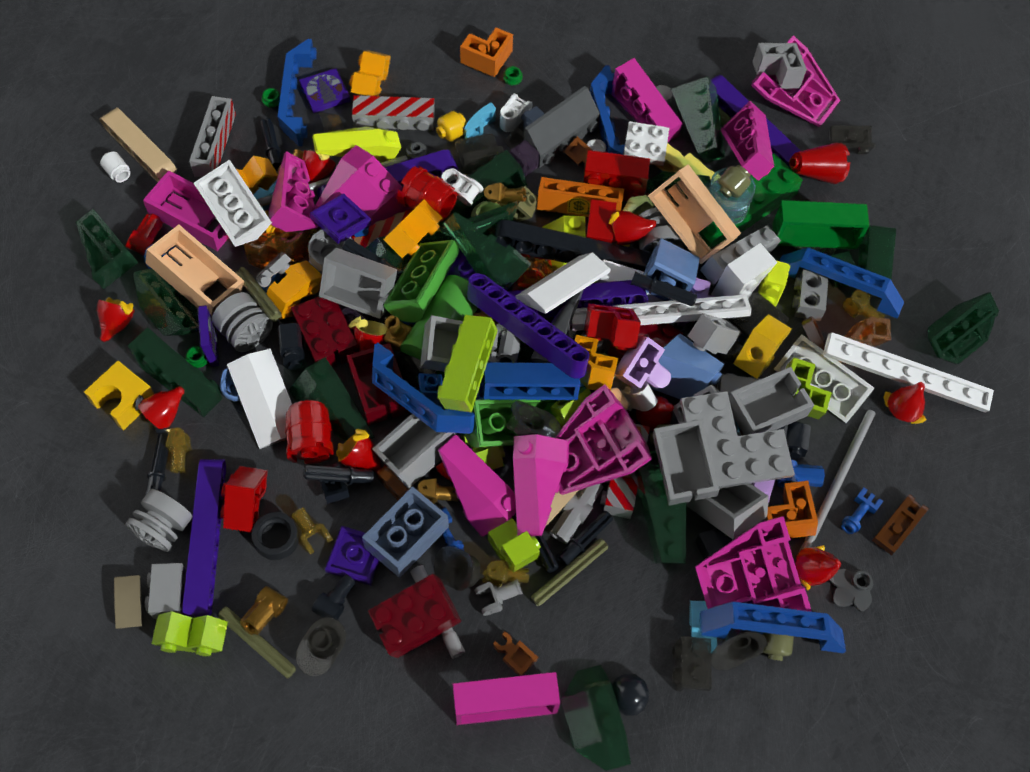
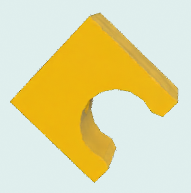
(761, 346)
(123, 384)

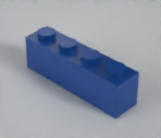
(528, 382)

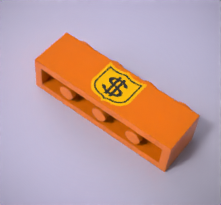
(574, 197)

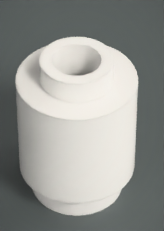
(115, 166)

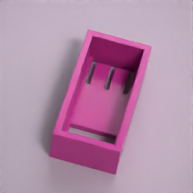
(194, 214)
(506, 698)

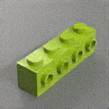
(467, 363)

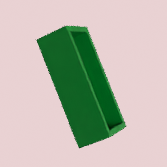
(821, 224)

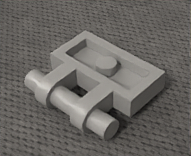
(277, 265)

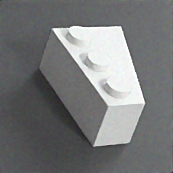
(745, 273)

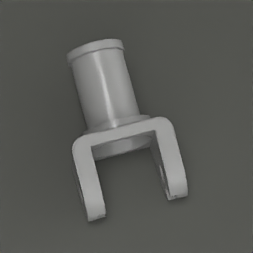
(499, 593)

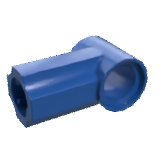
(810, 473)

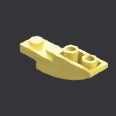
(675, 161)

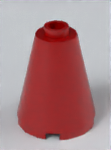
(822, 163)

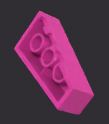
(642, 99)
(750, 140)

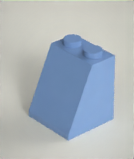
(672, 266)
(689, 368)

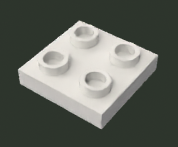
(647, 142)

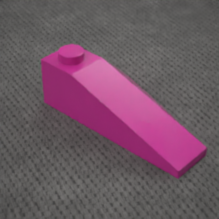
(292, 197)
(537, 474)
(482, 492)

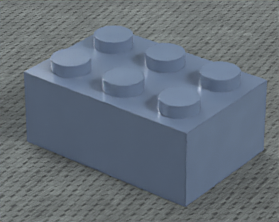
(406, 532)

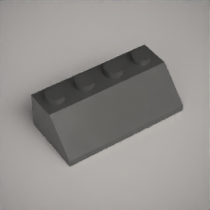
(562, 124)

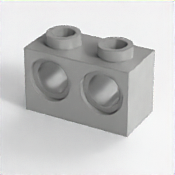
(813, 295)

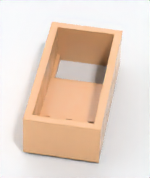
(693, 213)
(194, 274)

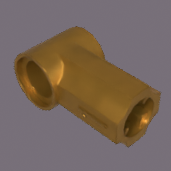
(266, 606)

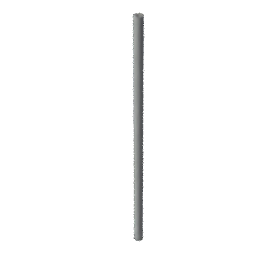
(840, 476)

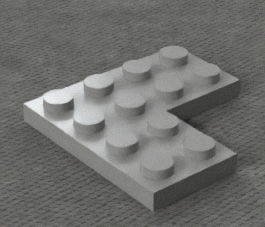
(734, 457)

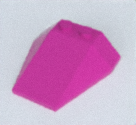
(811, 101)
(366, 184)
(601, 443)
(754, 570)

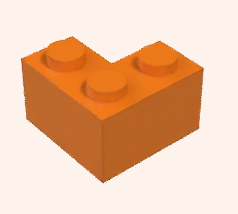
(487, 54)
(797, 510)

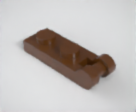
(900, 525)

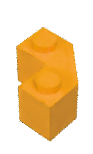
(373, 69)
(258, 173)
(412, 229)
(299, 282)
(600, 367)

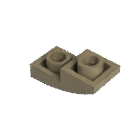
(127, 601)

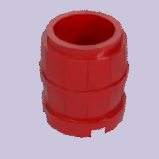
(424, 185)
(308, 432)

